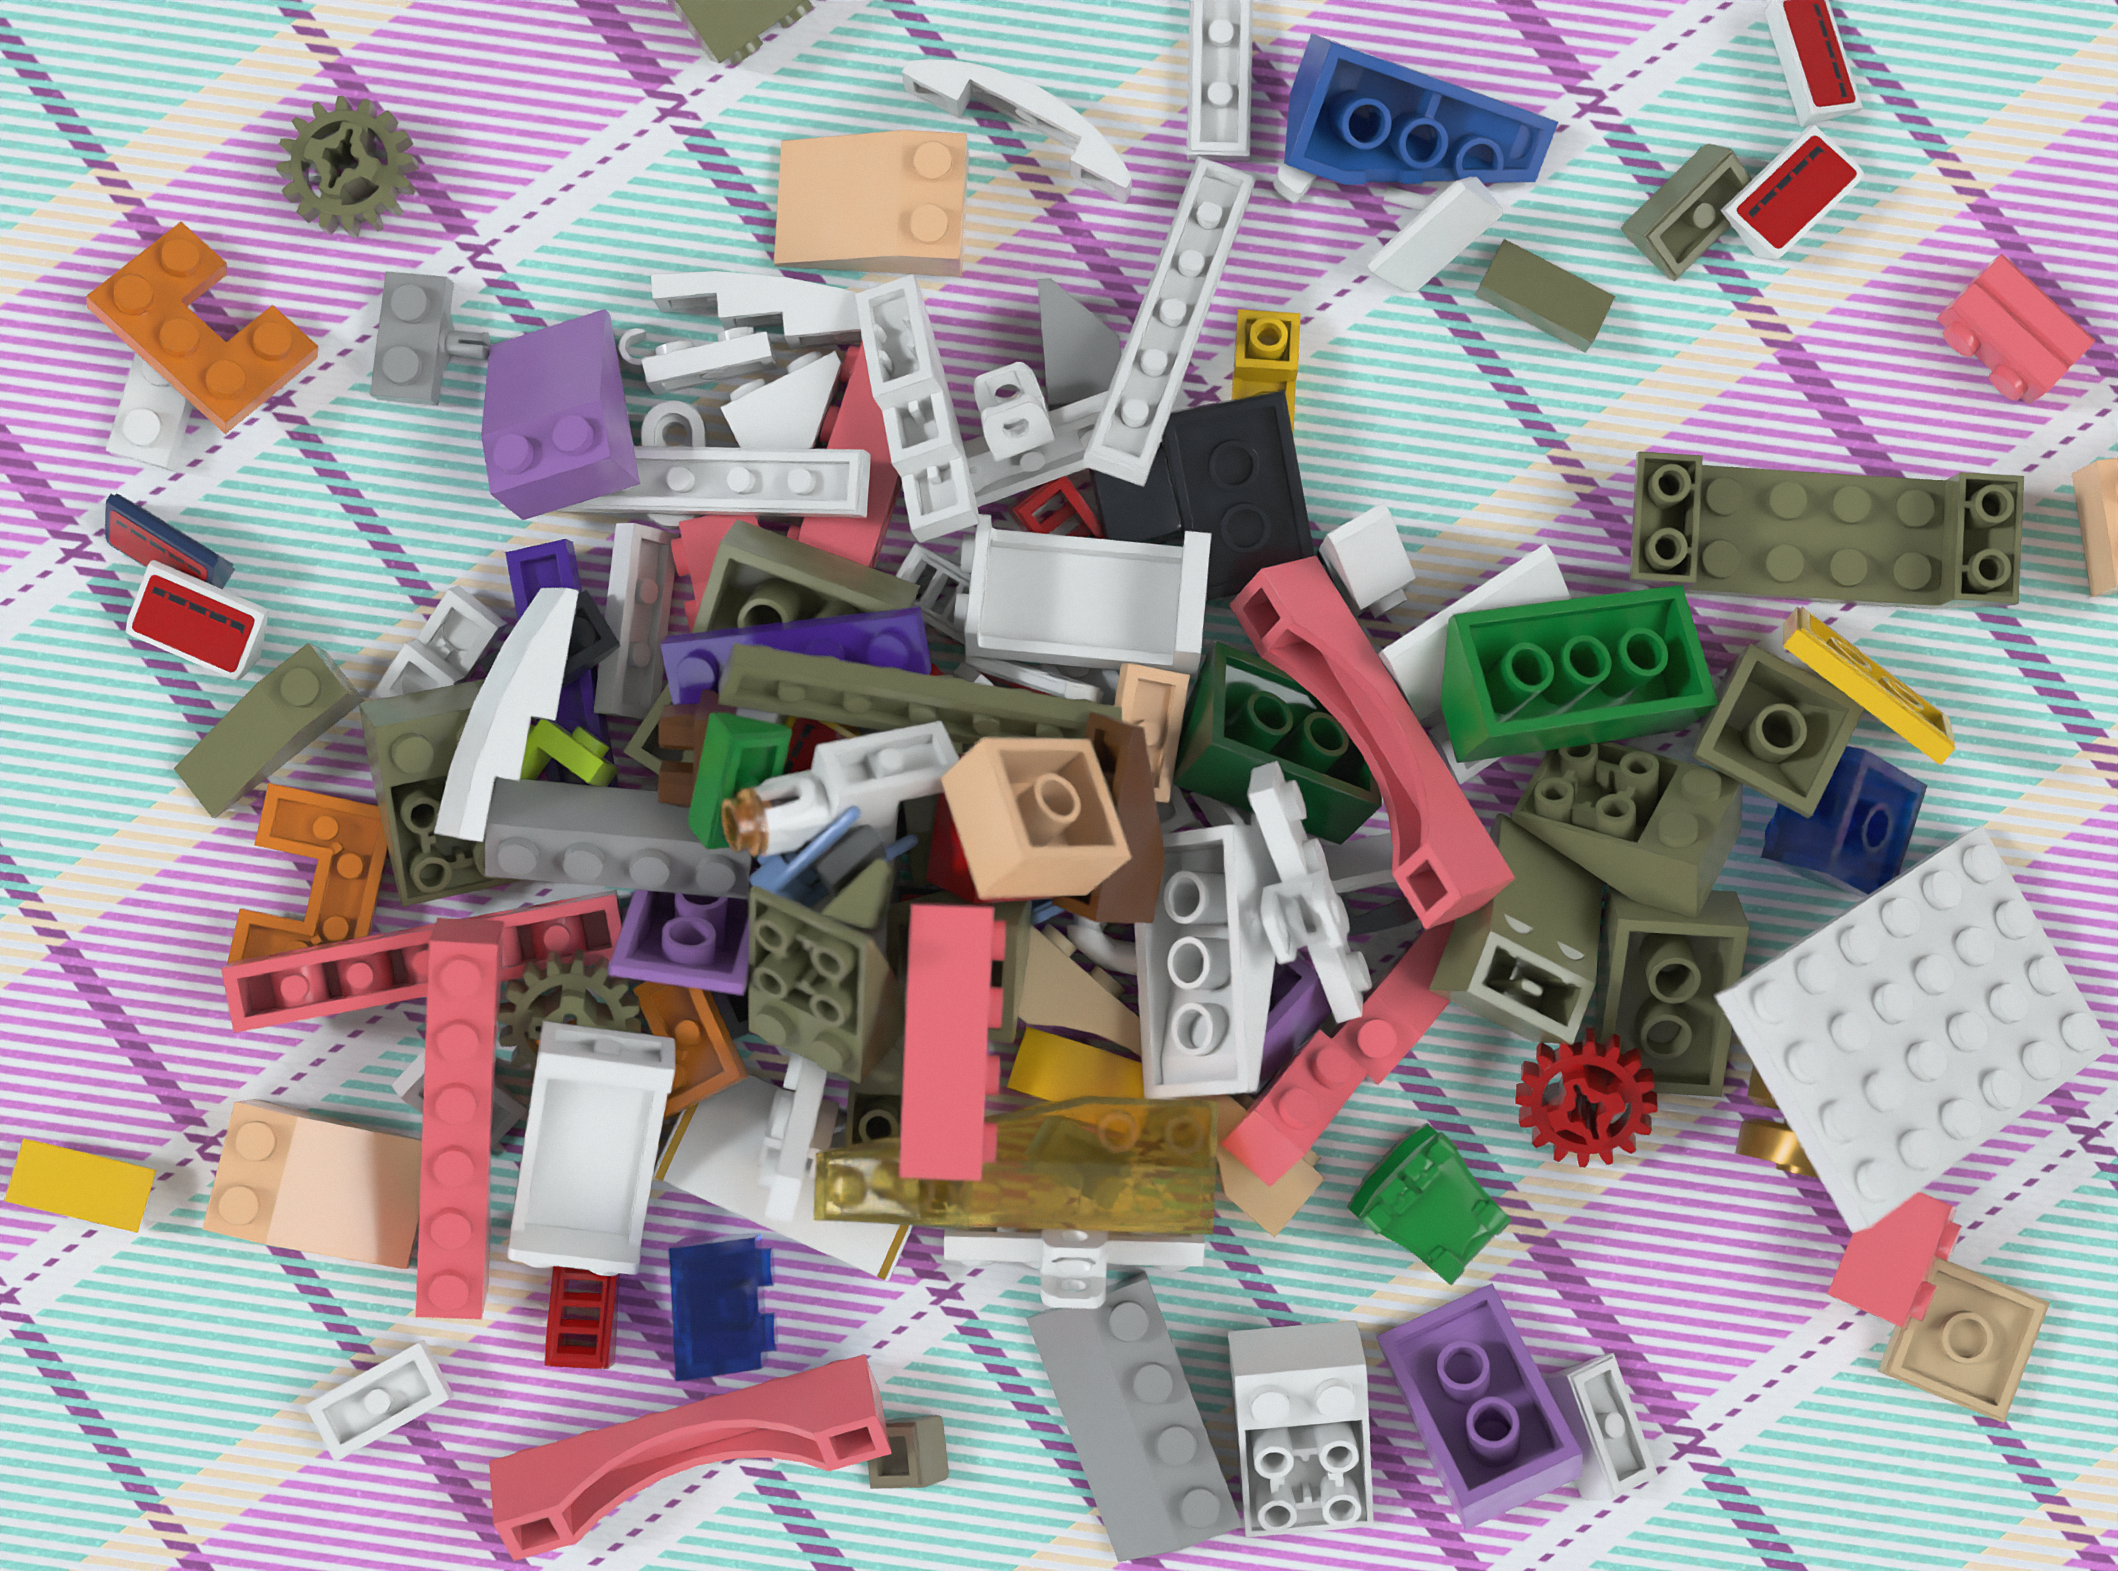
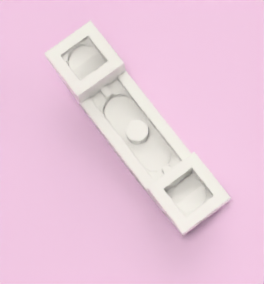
(953, 83)

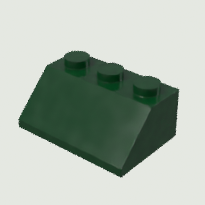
(1255, 715)

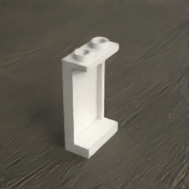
(1083, 599)
(590, 1148)

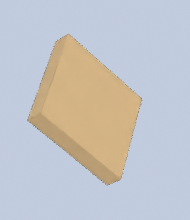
(1969, 1341)

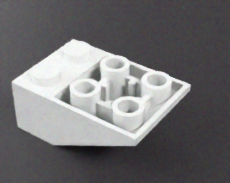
(1302, 1428)

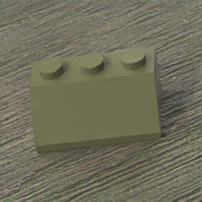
(781, 580)

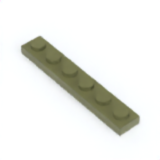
(896, 699)

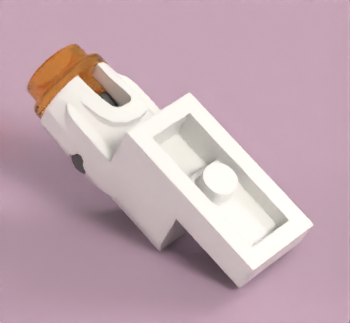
(847, 773)

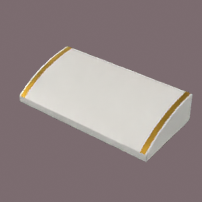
(717, 1159)

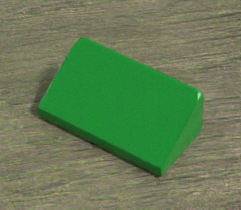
(734, 757)

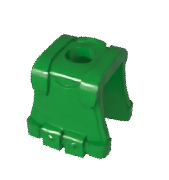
(1429, 1203)

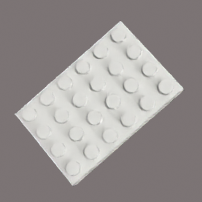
(1914, 1026)

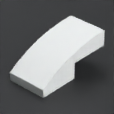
(446, 647)

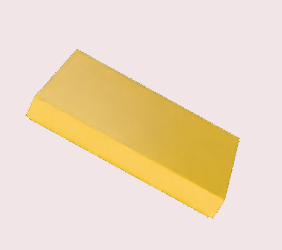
(1869, 684)

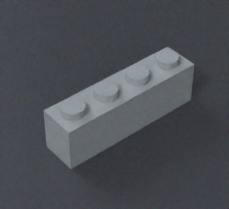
(604, 841)

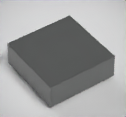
(850, 859)

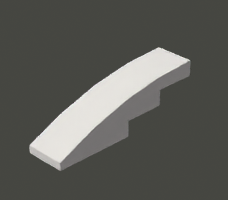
(808, 311)
(916, 408)
(519, 687)

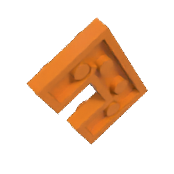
(150, 313)
(347, 878)
(703, 1047)

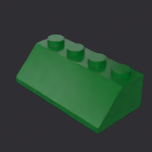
(1573, 673)

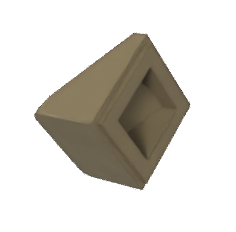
(916, 1455)

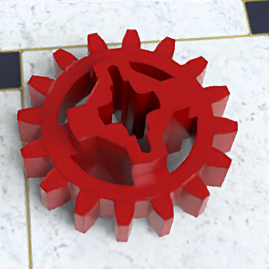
(1567, 1117)

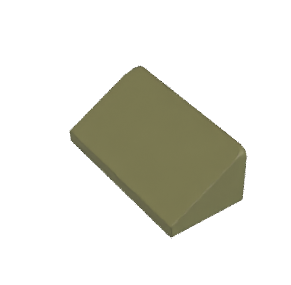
(1686, 211)
(1545, 296)
(865, 898)

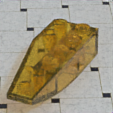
(1055, 1167)

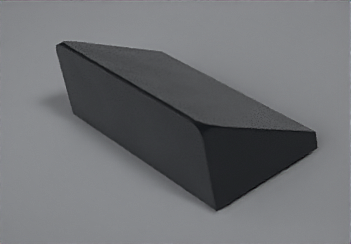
(1138, 511)

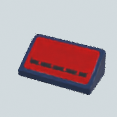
(149, 538)

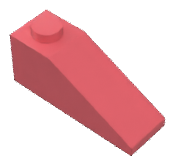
(1397, 1007)

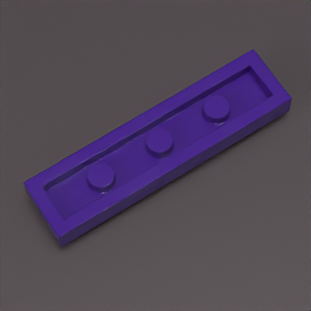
(556, 567)
(870, 638)

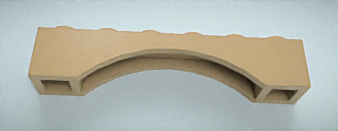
(1067, 996)

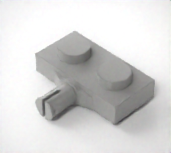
(418, 339)

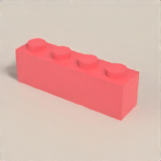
(856, 426)
(947, 1041)

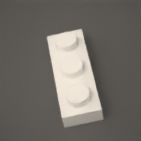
(639, 618)

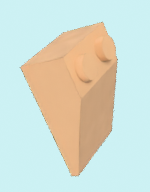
(873, 202)
(317, 1185)

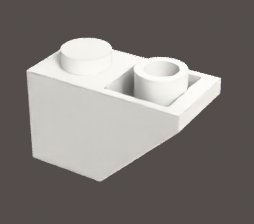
(788, 409)

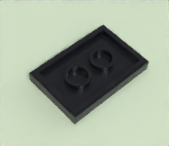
(1240, 482)

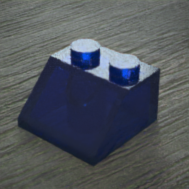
(1856, 829)
(721, 1305)

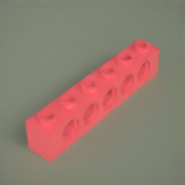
(395, 963)

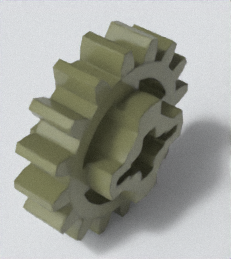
(325, 155)
(529, 1009)

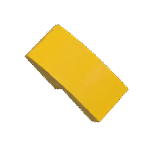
(1266, 354)
(1066, 1069)
(80, 1185)

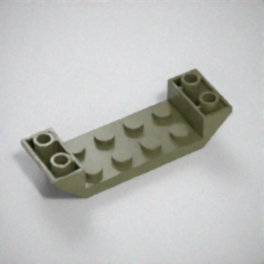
(1826, 534)

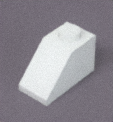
(1368, 562)

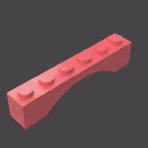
(1438, 842)
(458, 1117)
(563, 1488)

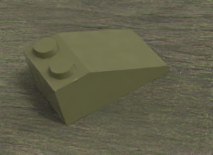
(1662, 985)

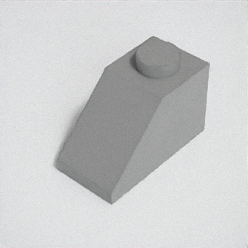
(1077, 348)

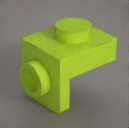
(577, 751)

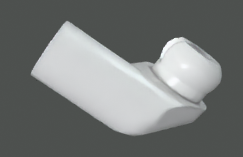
(1100, 948)

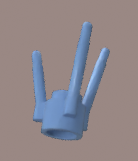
(793, 874)

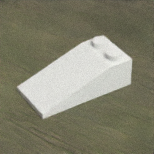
(1206, 965)

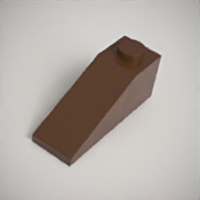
(1134, 888)

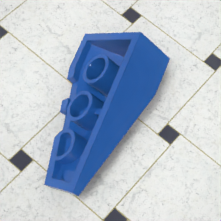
(1384, 122)

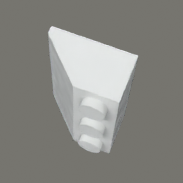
(1419, 656)

